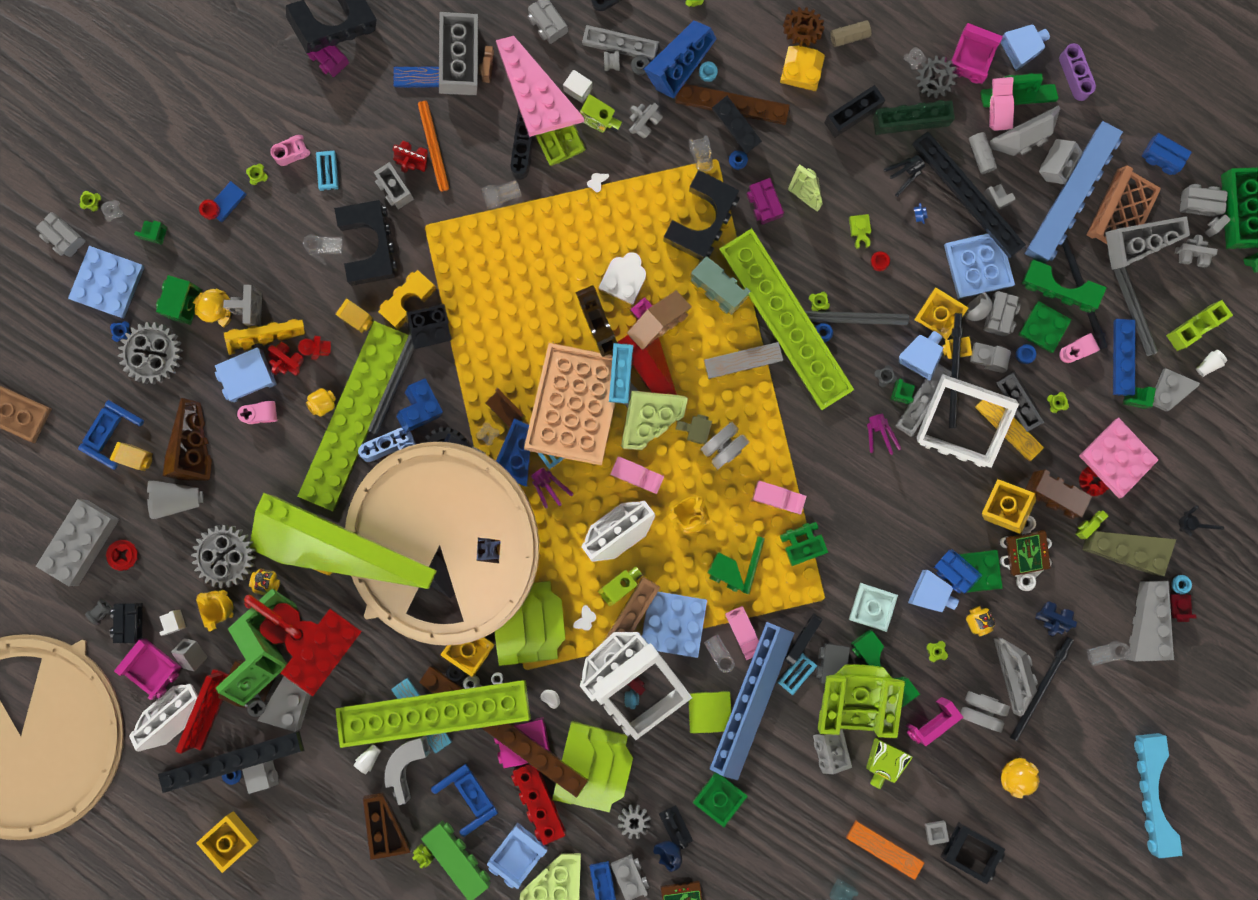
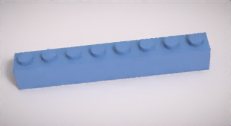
(1074, 192)
(751, 701)

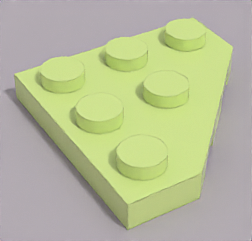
(650, 417)
(557, 881)

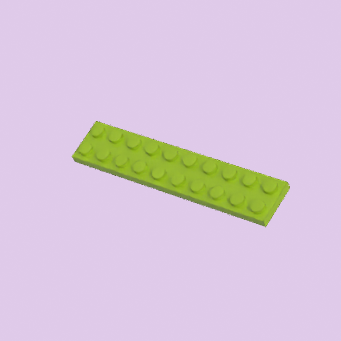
(786, 319)
(353, 417)
(433, 714)

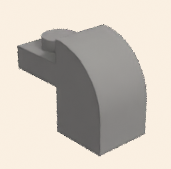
(991, 357)

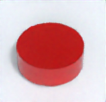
(209, 209)
(880, 261)

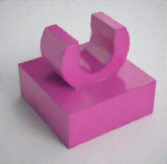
(640, 308)

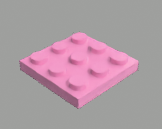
(1118, 458)

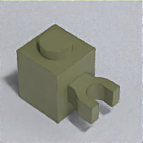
(698, 429)

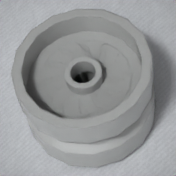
(725, 445)
(984, 711)

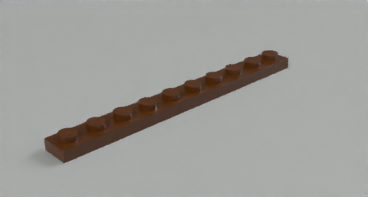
(517, 741)

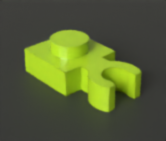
(860, 227)
(1086, 528)
(423, 856)

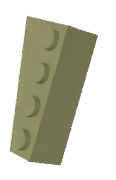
(1135, 551)

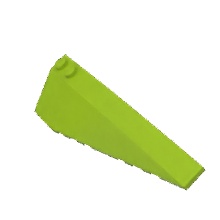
(312, 542)

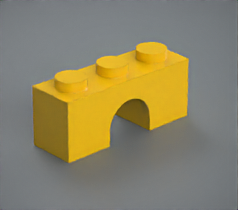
(415, 285)

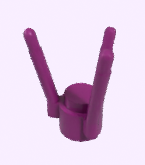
(879, 423)
(542, 479)

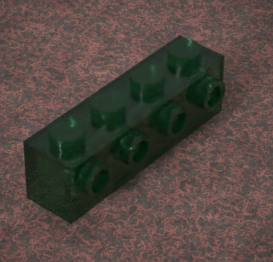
(913, 117)

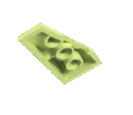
(806, 187)

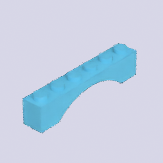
(1152, 755)

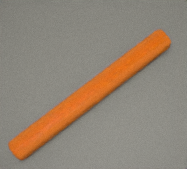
(433, 146)

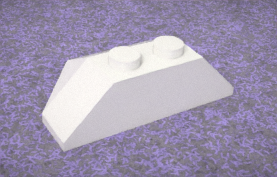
(618, 531)
(608, 657)
(164, 718)

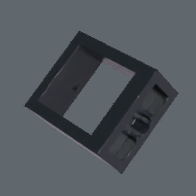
(955, 844)

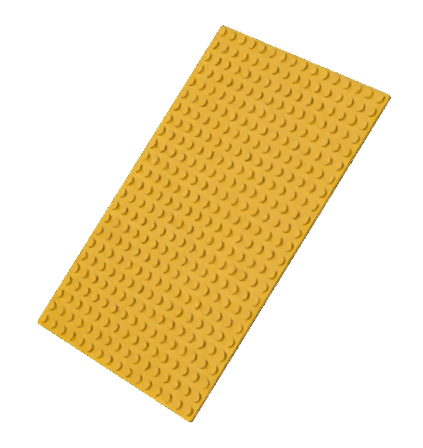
(513, 291)

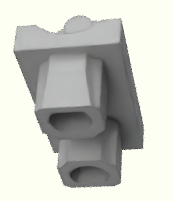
(650, 113)
(1196, 248)

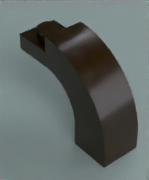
(596, 320)

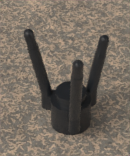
(911, 166)
(1189, 522)

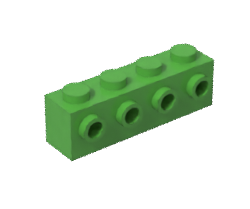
(456, 861)

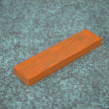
(885, 850)

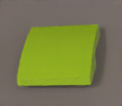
(560, 144)
(709, 711)

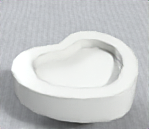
(551, 698)

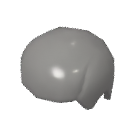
(979, 307)

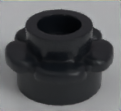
(455, 677)

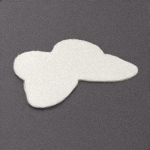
(595, 182)
(587, 617)

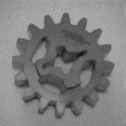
(940, 85)

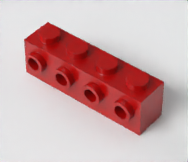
(539, 803)

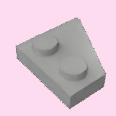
(1172, 389)

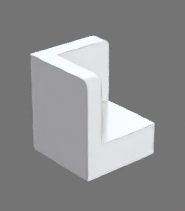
(577, 86)
(172, 622)

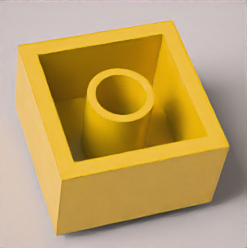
(1009, 506)
(227, 841)

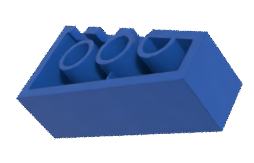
(680, 58)

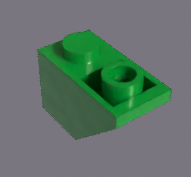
(726, 569)

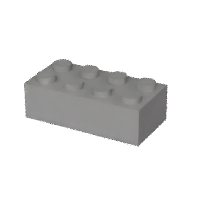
(458, 53)
(77, 542)

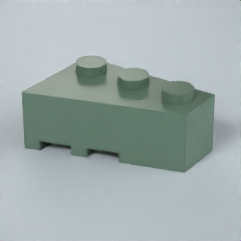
(719, 285)

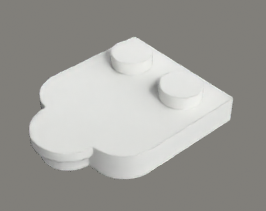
(624, 278)

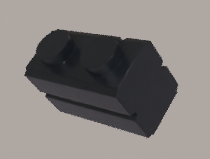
(126, 622)

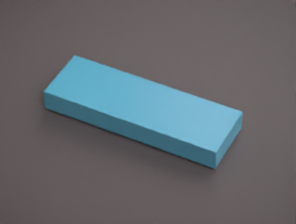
(620, 373)

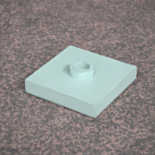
(873, 607)

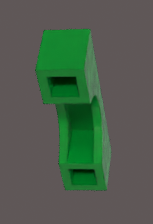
(1040, 278)
(869, 649)

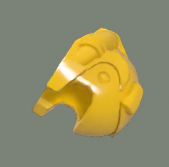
(210, 307)
(690, 514)
(214, 608)
(1020, 777)

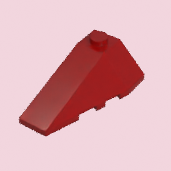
(651, 366)

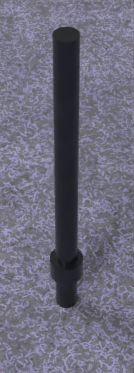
(957, 332)
(1060, 655)

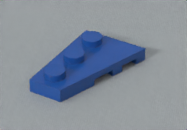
(512, 454)

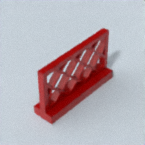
(203, 714)

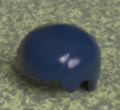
(669, 855)

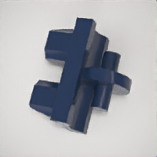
(1056, 622)

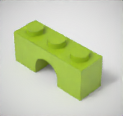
(1198, 325)

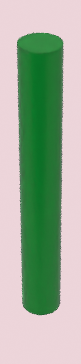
(753, 564)

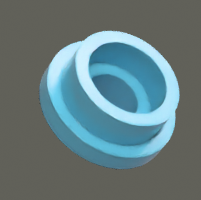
(1187, 585)
(631, 699)

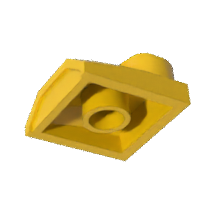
(802, 67)
(939, 312)
(468, 655)

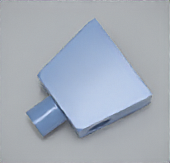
(1024, 44)
(923, 355)
(932, 593)

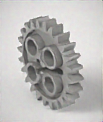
(154, 336)
(213, 542)

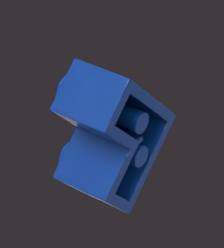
(423, 407)

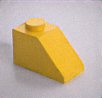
(354, 316)
(131, 456)

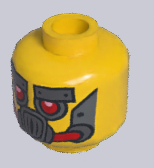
(263, 581)
(980, 621)

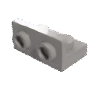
(832, 752)
(629, 877)

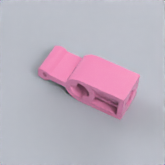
(1001, 104)
(637, 475)
(779, 497)
(743, 631)

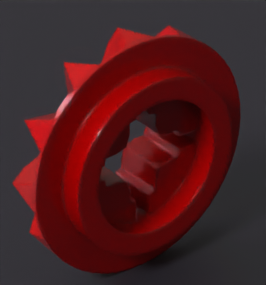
(1091, 489)
(113, 555)

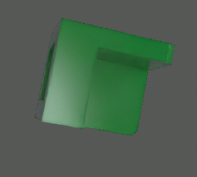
(152, 232)
(902, 392)
(1142, 399)

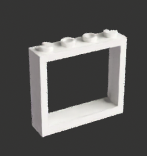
(962, 453)
(626, 673)

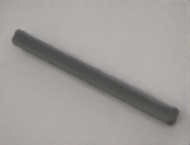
(1135, 310)
(863, 318)
(392, 386)

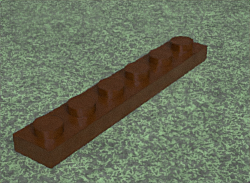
(748, 106)

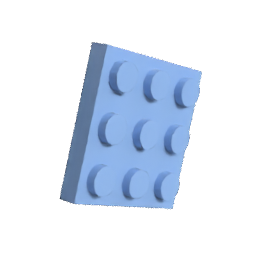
(978, 266)
(106, 282)
(675, 623)

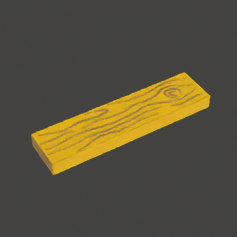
(1016, 434)

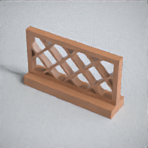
(1113, 199)

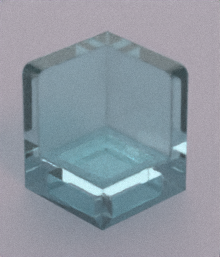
(842, 891)

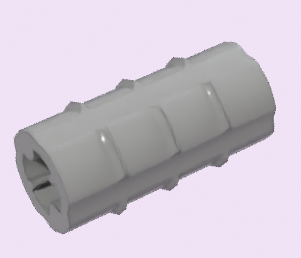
(982, 153)

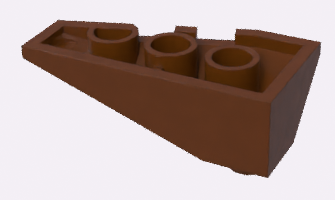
(187, 448)

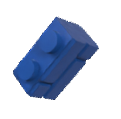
(1166, 154)
(957, 571)

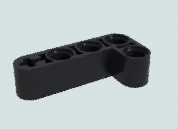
(521, 141)

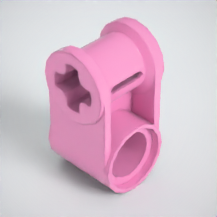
(291, 150)
(1080, 348)
(261, 413)

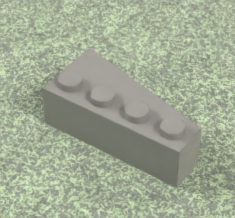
(1138, 241)
(1152, 623)
(286, 706)

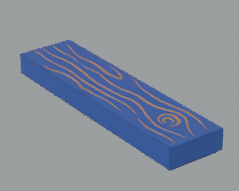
(416, 76)

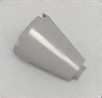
(171, 498)

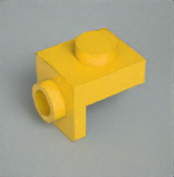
(966, 348)

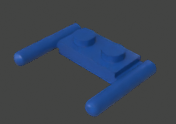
(102, 430)
(473, 795)

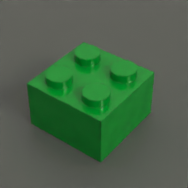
(177, 300)

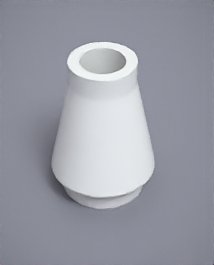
(1211, 363)
(367, 759)

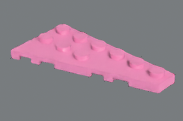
(537, 96)

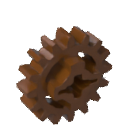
(803, 26)

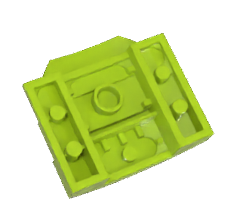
(534, 629)
(861, 700)
(600, 758)

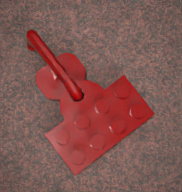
(318, 649)

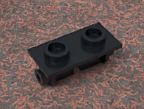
(676, 827)

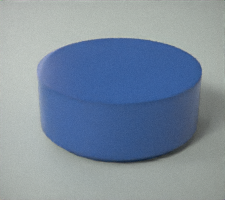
(1026, 354)

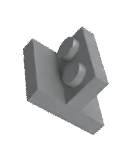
(249, 307)

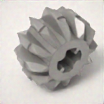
(634, 829)

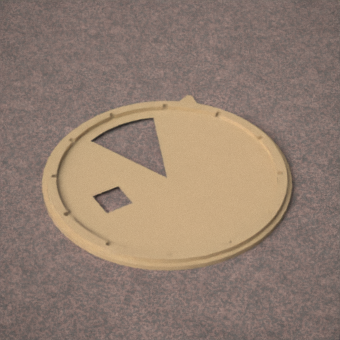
(447, 499)
(66, 744)

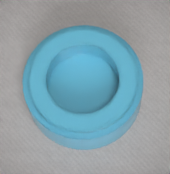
(708, 71)

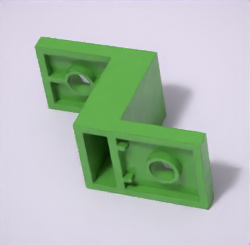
(261, 655)

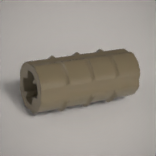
(850, 33)

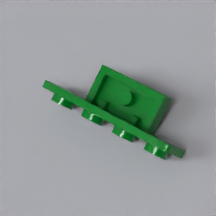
(1026, 90)

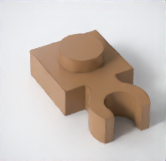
(485, 69)

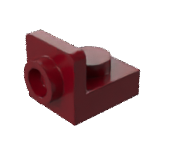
(1181, 607)
(637, 685)

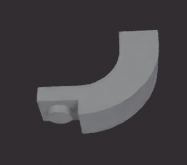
(396, 767)

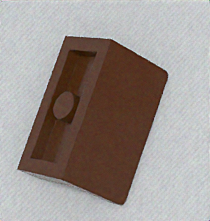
(504, 408)

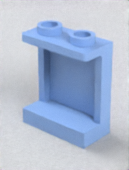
(244, 374)
(516, 856)

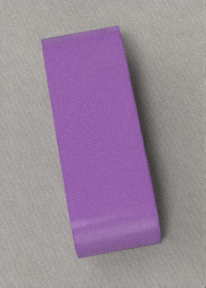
(1080, 64)

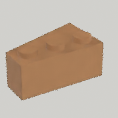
(659, 319)

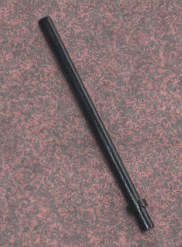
(1099, 336)

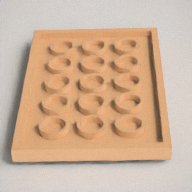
(572, 405)

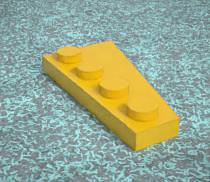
(264, 335)

